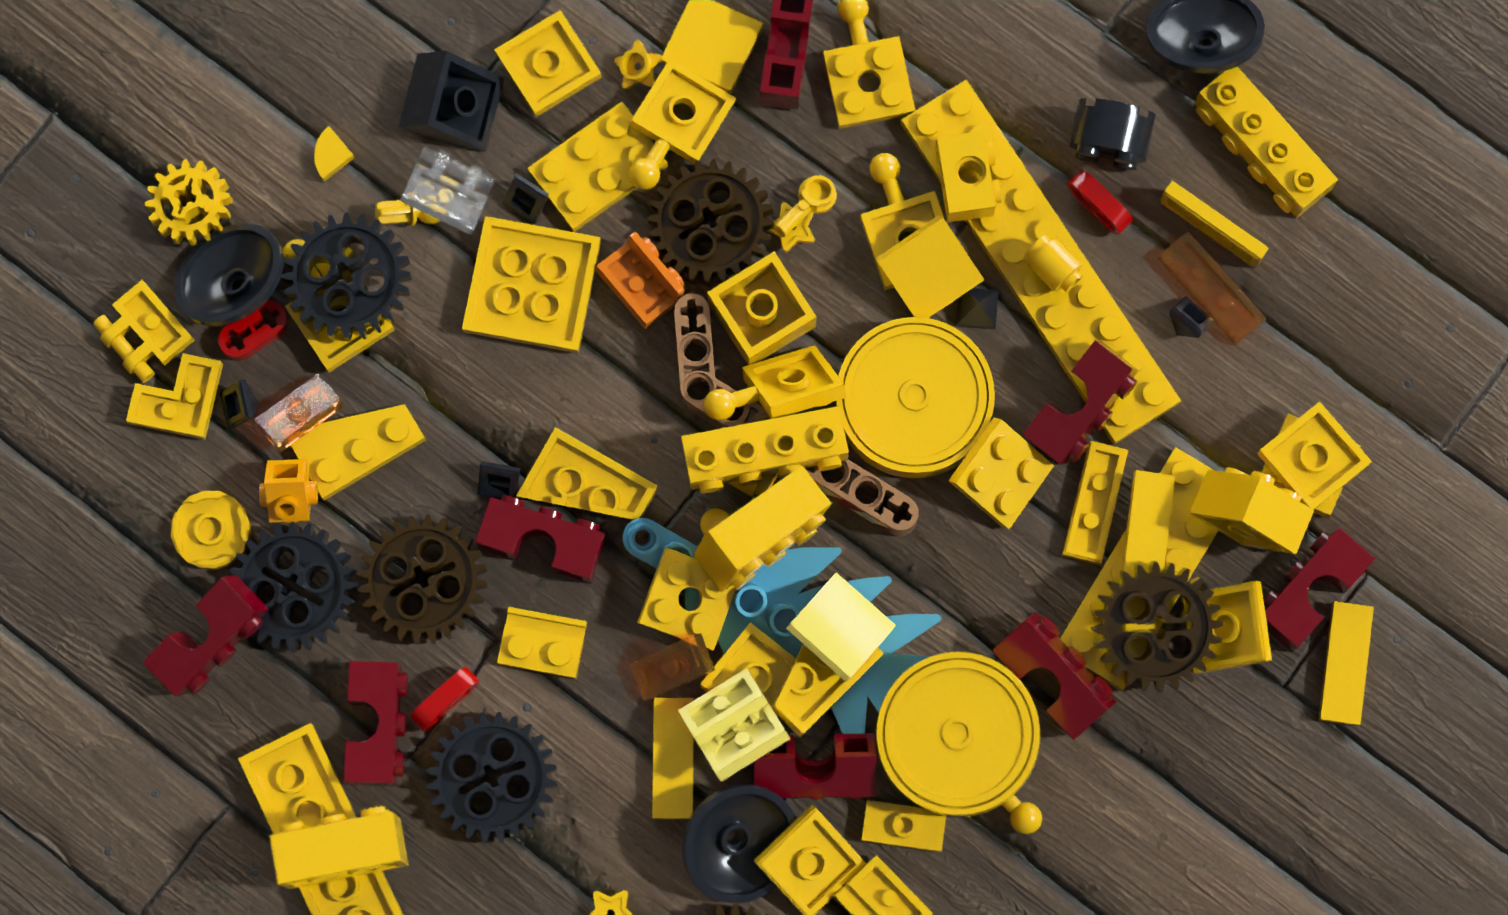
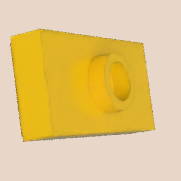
(903, 826)

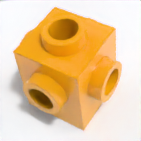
(288, 491)

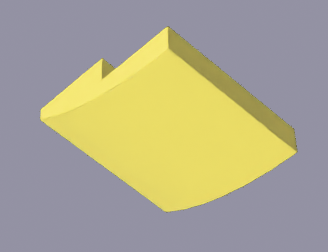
(841, 627)
(733, 724)

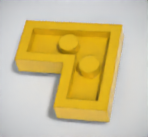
(186, 408)

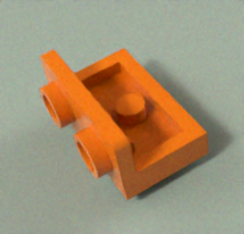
(641, 280)

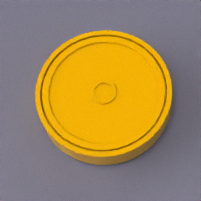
(915, 397)
(958, 734)

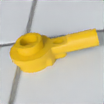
(814, 195)

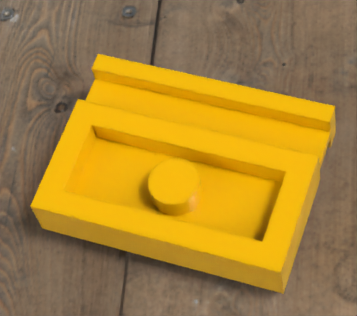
(542, 643)
(879, 892)

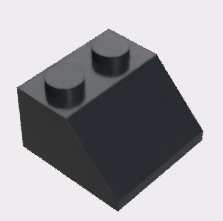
(451, 101)

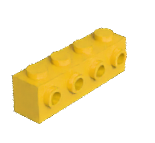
(1265, 142)
(764, 449)

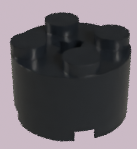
(1111, 132)

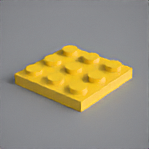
(531, 284)

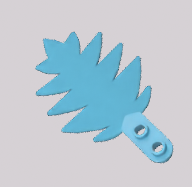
(773, 603)

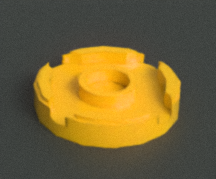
(210, 530)

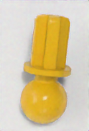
(398, 212)

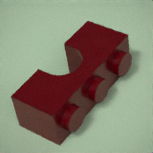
(786, 53)
(1106, 379)
(510, 525)
(1336, 561)
(231, 614)
(1082, 695)
(377, 758)
(844, 773)

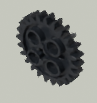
(365, 306)
(310, 557)
(478, 743)

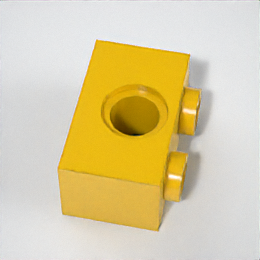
(963, 199)

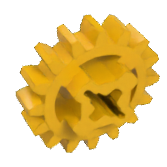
(197, 216)

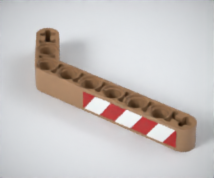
(854, 476)

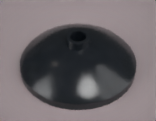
(1205, 33)
(229, 275)
(728, 867)

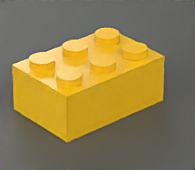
(763, 530)
(338, 848)

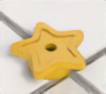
(628, 63)
(799, 234)
(604, 903)

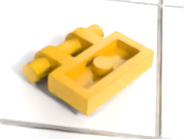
(152, 323)

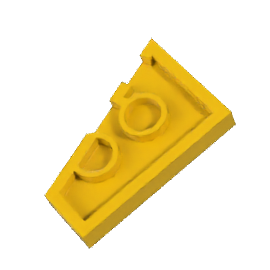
(355, 446)
(586, 479)
(813, 689)

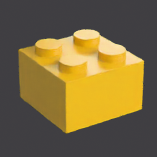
(761, 309)
(1252, 510)

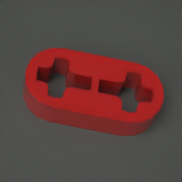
(1099, 202)
(258, 338)
(444, 699)

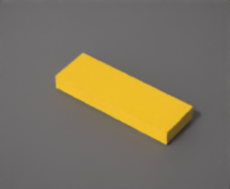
(1213, 224)
(1095, 503)
(1148, 520)
(1346, 663)
(672, 761)

